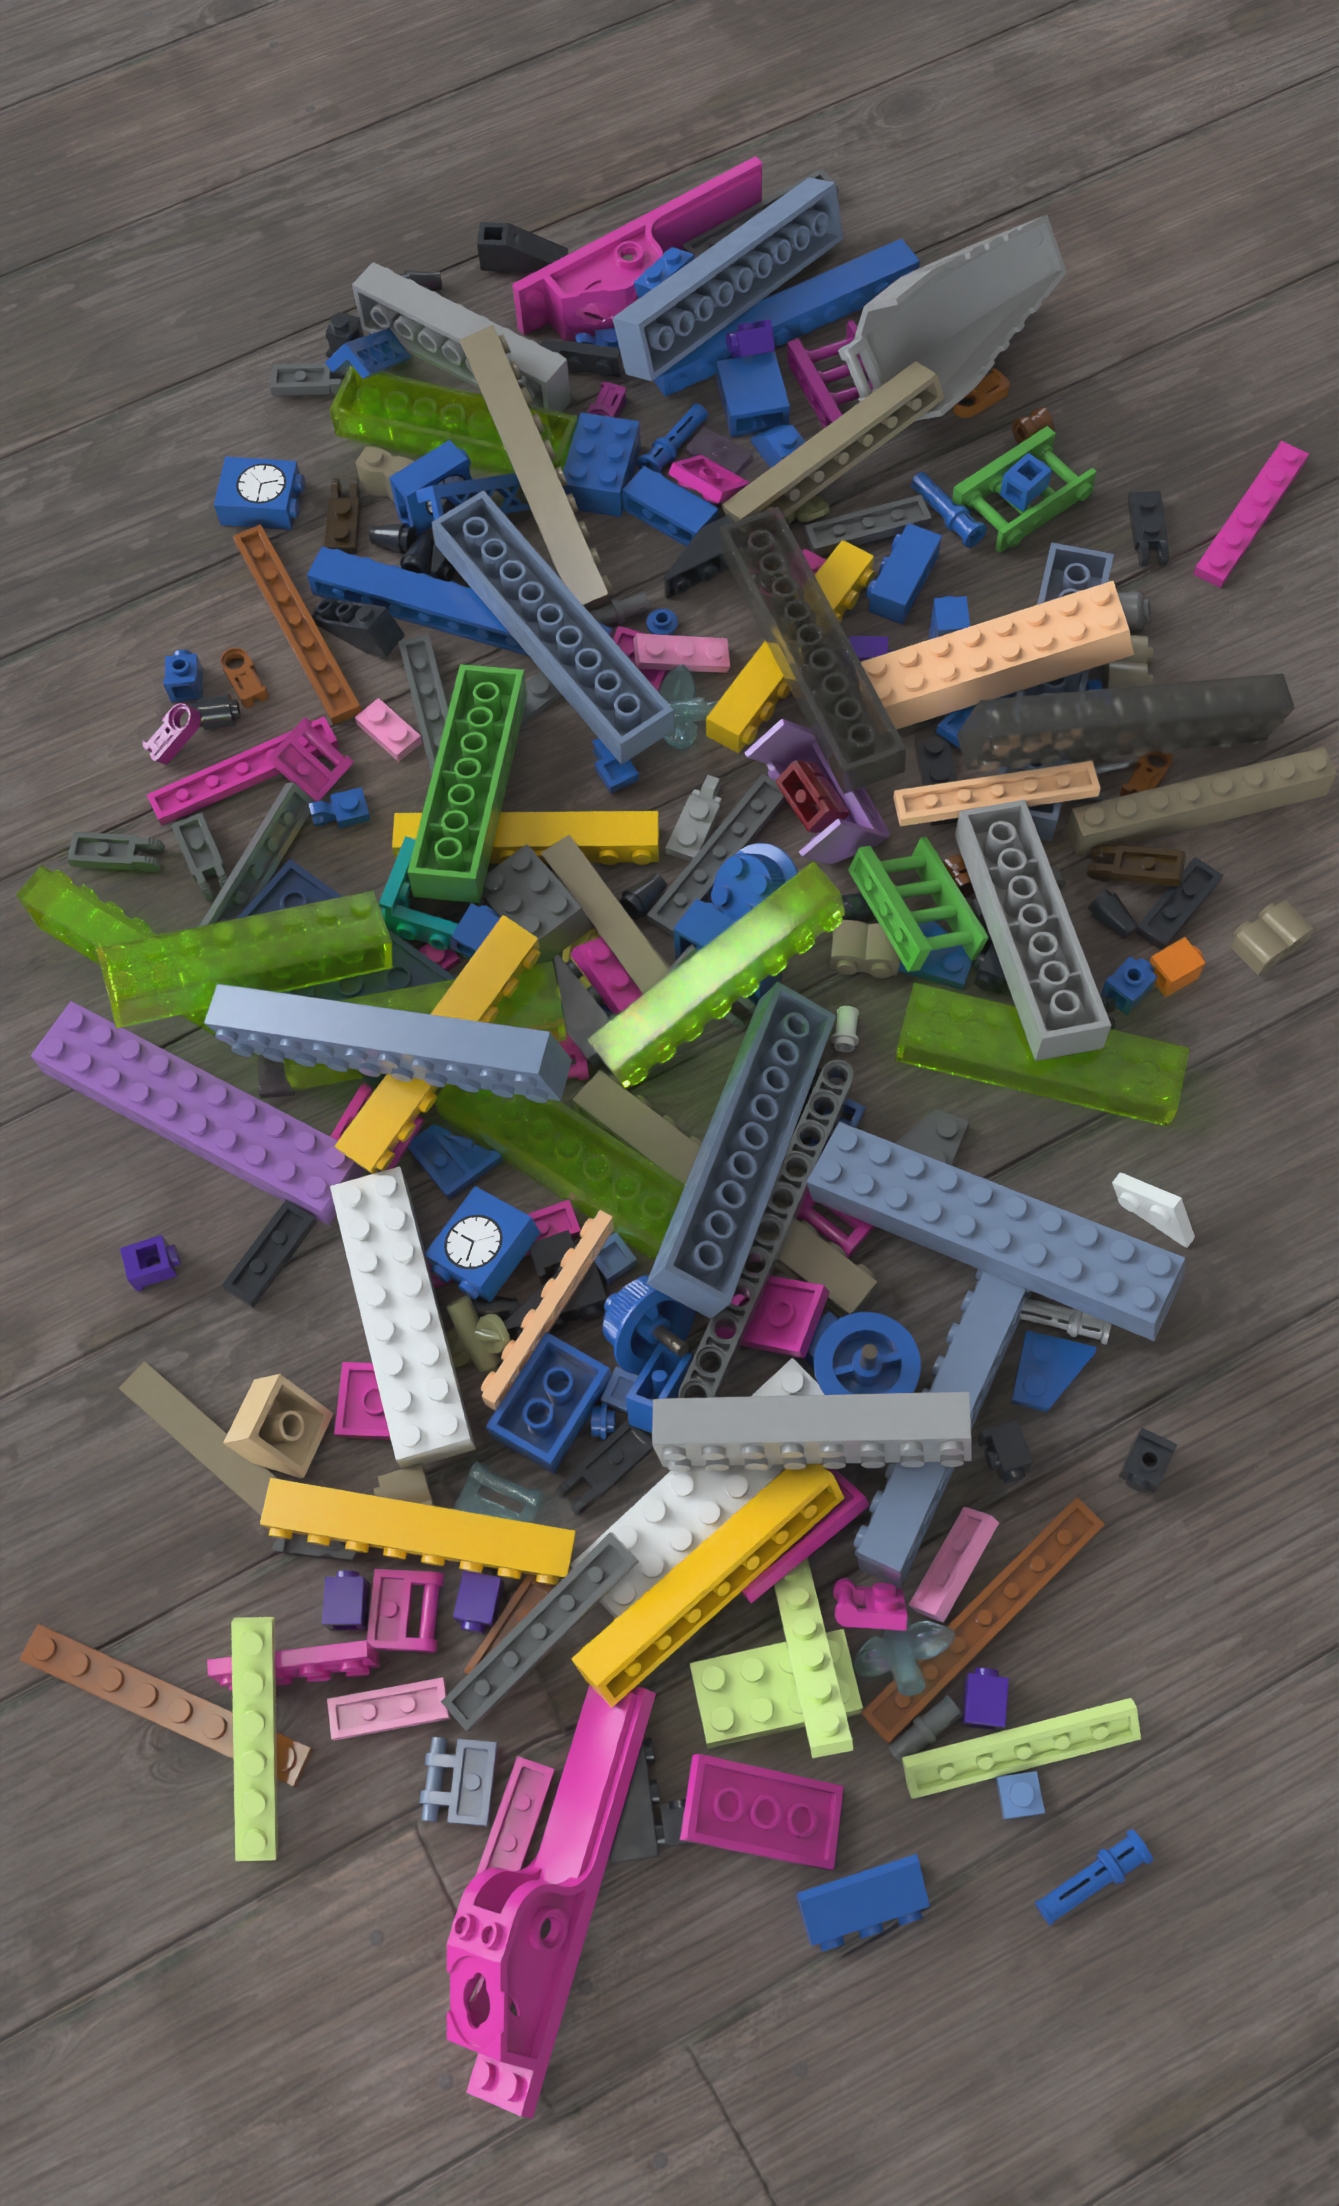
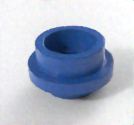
(667, 628)
(602, 1421)

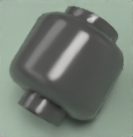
(1136, 609)

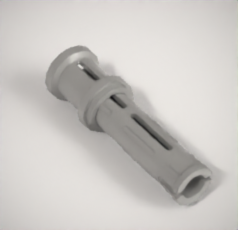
(1065, 1318)

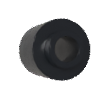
(217, 711)

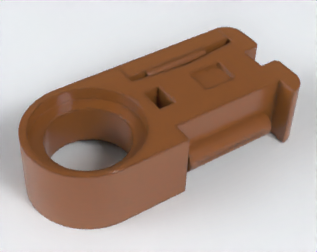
(988, 392)
(243, 679)
(1146, 775)

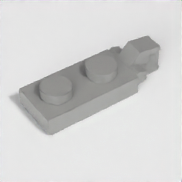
(696, 821)

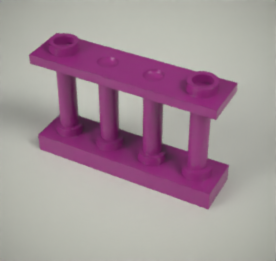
(813, 381)

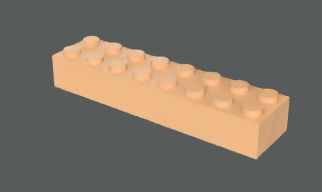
(1001, 656)

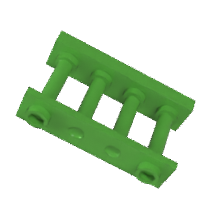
(989, 480)
(902, 924)

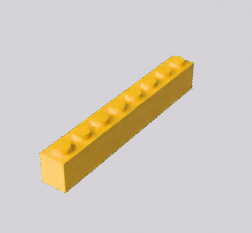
(761, 682)
(600, 835)
(472, 996)
(418, 1530)
(706, 1580)

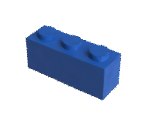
(667, 506)
(903, 573)

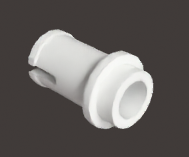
(846, 1025)

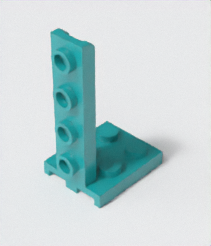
(407, 922)

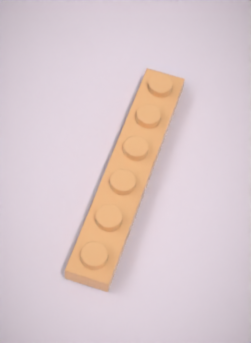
(1034, 786)
(555, 1297)

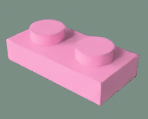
(388, 730)

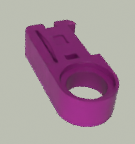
(609, 401)
(171, 736)

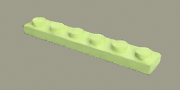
(812, 1663)
(254, 1738)
(1021, 1748)

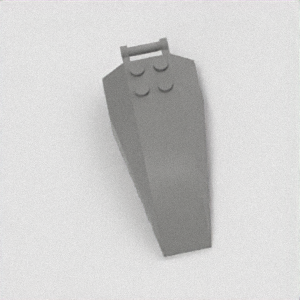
(956, 312)

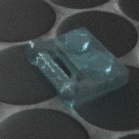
(474, 1503)

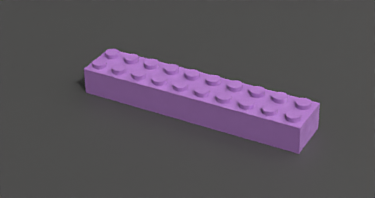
(195, 1110)

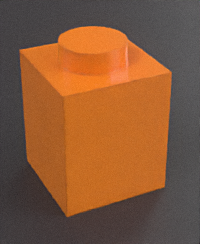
(1177, 966)

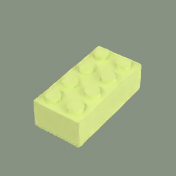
(757, 1692)

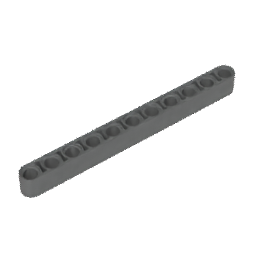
(776, 1220)

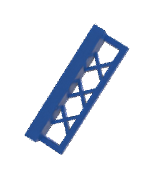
(370, 354)
(472, 487)

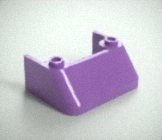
(841, 839)

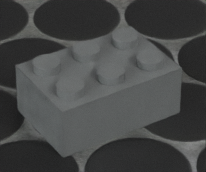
(536, 901)

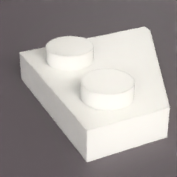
(1156, 1207)

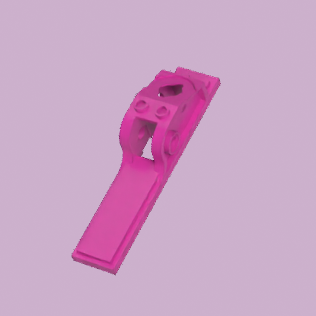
(598, 278)
(556, 1885)

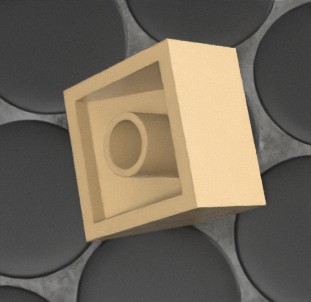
(278, 1426)

